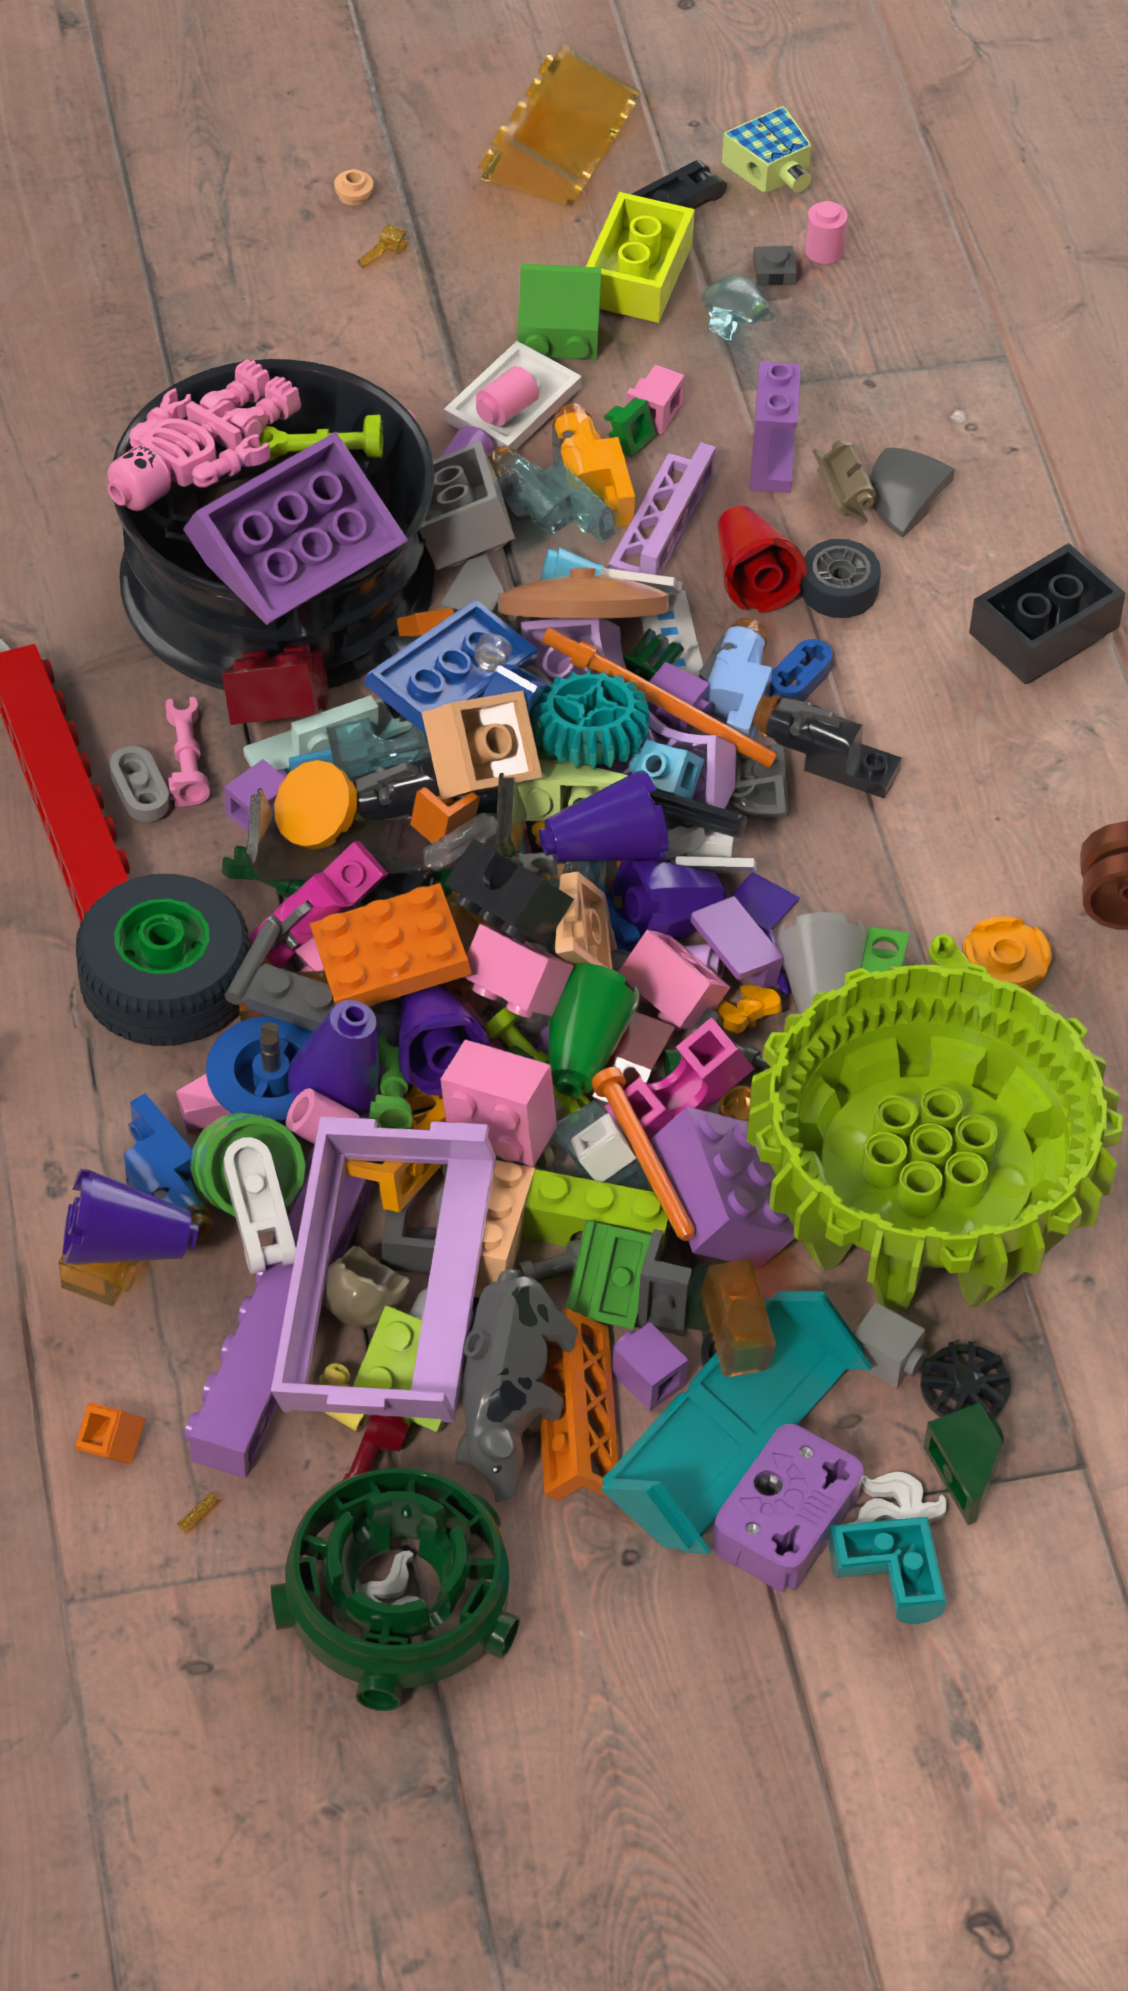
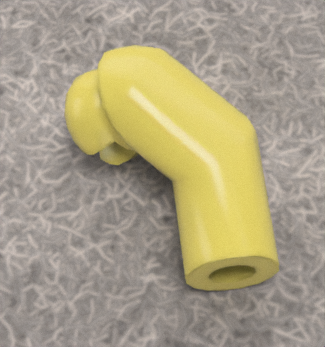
(338, 1375)

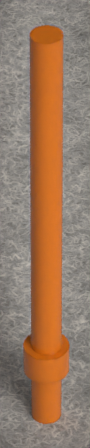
(584, 656)

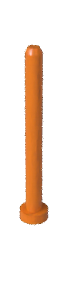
(609, 1084)

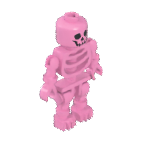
(185, 450)

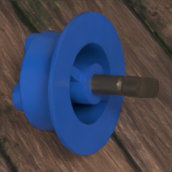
(252, 1065)

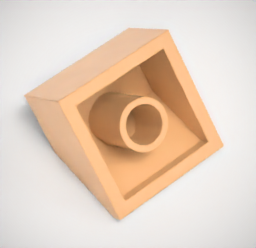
(478, 740)

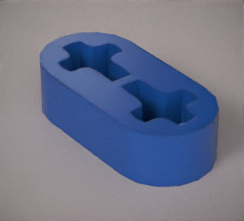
(794, 667)

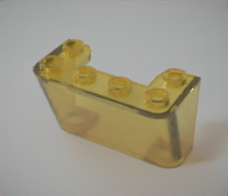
(561, 129)

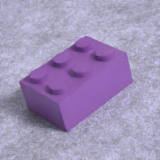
(722, 1187)

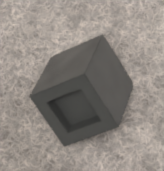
(406, 1247)

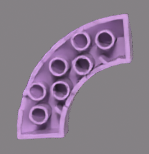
(718, 771)

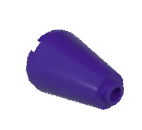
(609, 825)
(430, 1035)
(340, 1058)
(123, 1224)

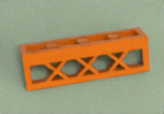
(570, 1439)

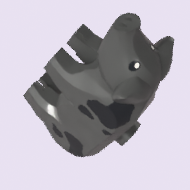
(505, 1376)

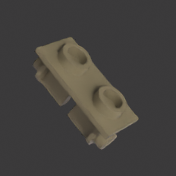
(849, 491)

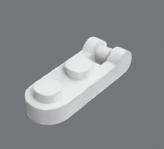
(258, 1203)

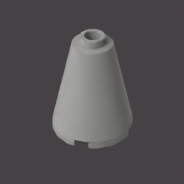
(820, 953)

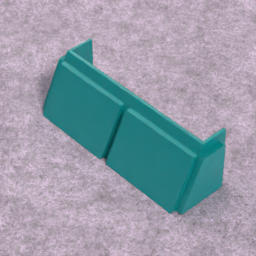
(716, 1429)

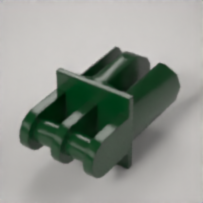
(651, 654)

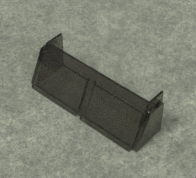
(391, 842)

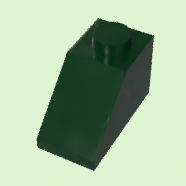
(965, 1455)

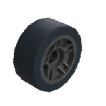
(840, 578)

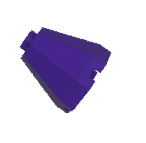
(664, 895)

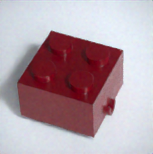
(276, 685)

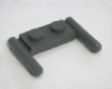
(277, 990)

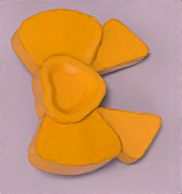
(754, 1005)

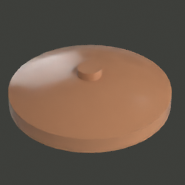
(583, 597)

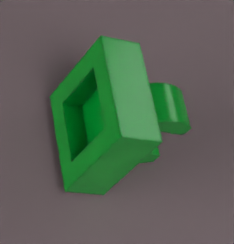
(631, 425)

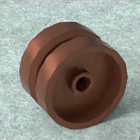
(1106, 875)

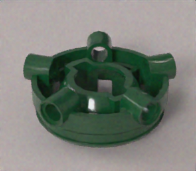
(366, 1517)

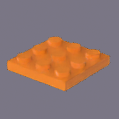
(391, 947)

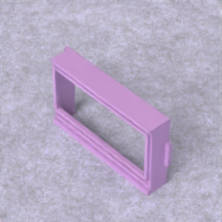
(451, 1276)

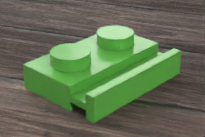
(608, 1274)

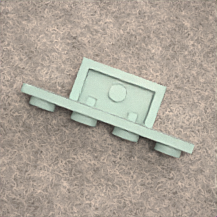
(311, 734)

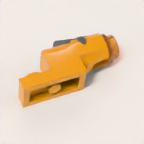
(593, 460)

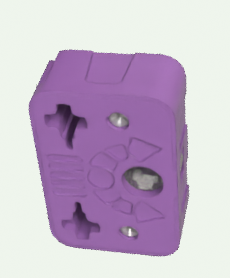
(786, 1507)

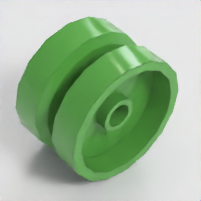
(221, 1133)

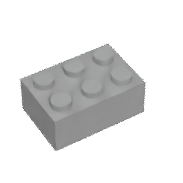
(465, 509)

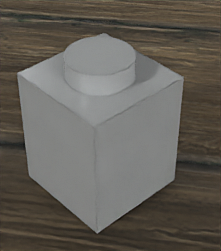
(891, 1345)

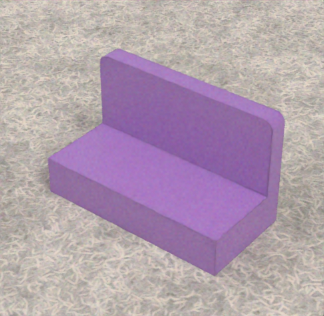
(739, 942)

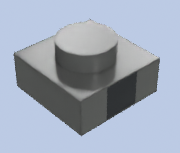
(774, 265)

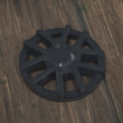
(965, 1381)

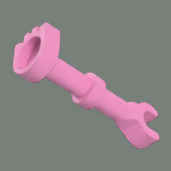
(189, 785)

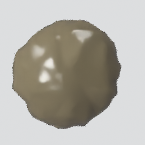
(361, 1287)

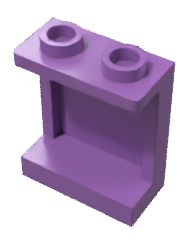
(775, 426)

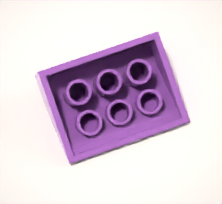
(295, 530)

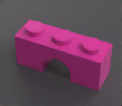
(705, 1073)

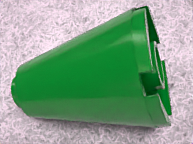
(588, 1026)

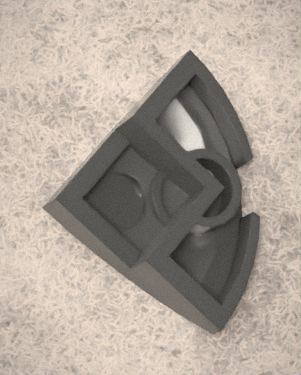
(906, 486)
(761, 789)

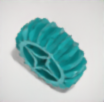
(591, 719)

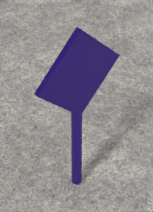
(767, 906)

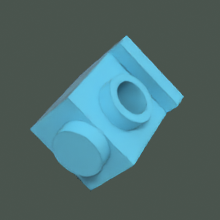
(678, 770)

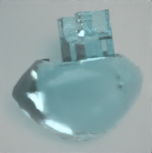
(733, 300)

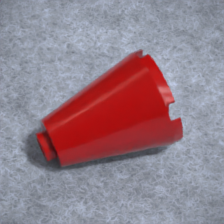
(758, 561)

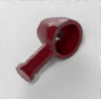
(381, 1434)

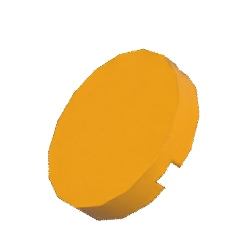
(315, 804)
(1009, 951)

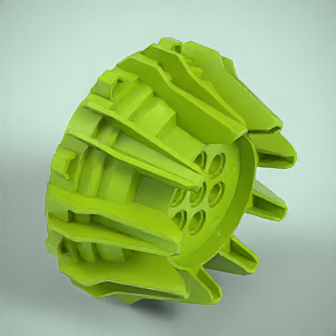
(900, 1055)

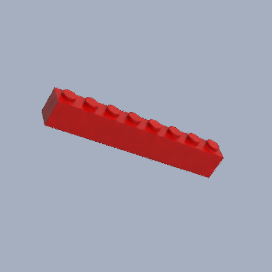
(59, 778)

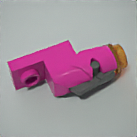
(325, 893)

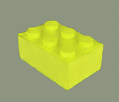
(641, 255)

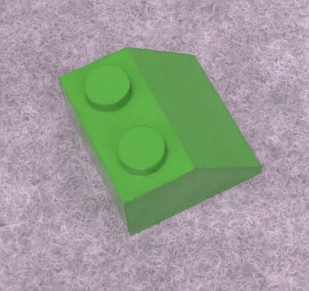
(559, 310)

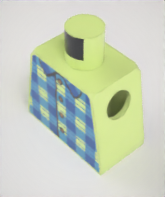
(769, 152)

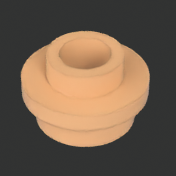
(353, 187)

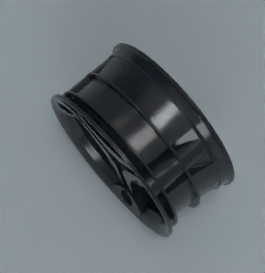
(203, 623)

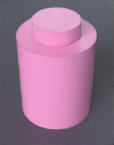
(826, 232)
(506, 396)
(308, 1108)

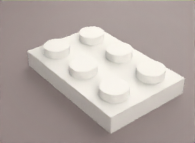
(555, 388)

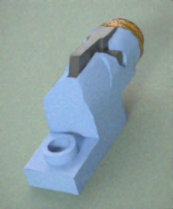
(738, 674)

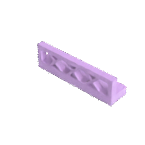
(673, 519)

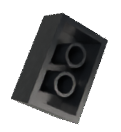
(1046, 613)

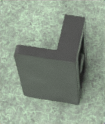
(663, 1291)

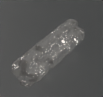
(455, 843)

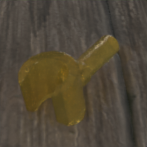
(391, 239)

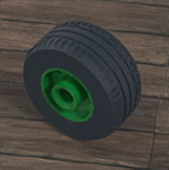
(161, 959)

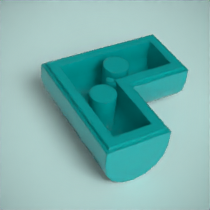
(902, 1551)

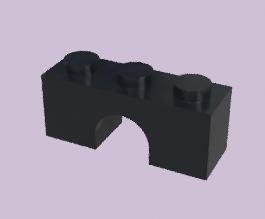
(507, 894)

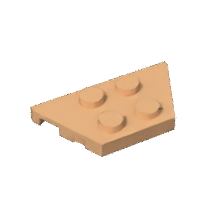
(586, 927)

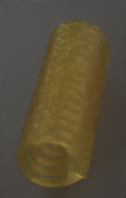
(195, 1514)

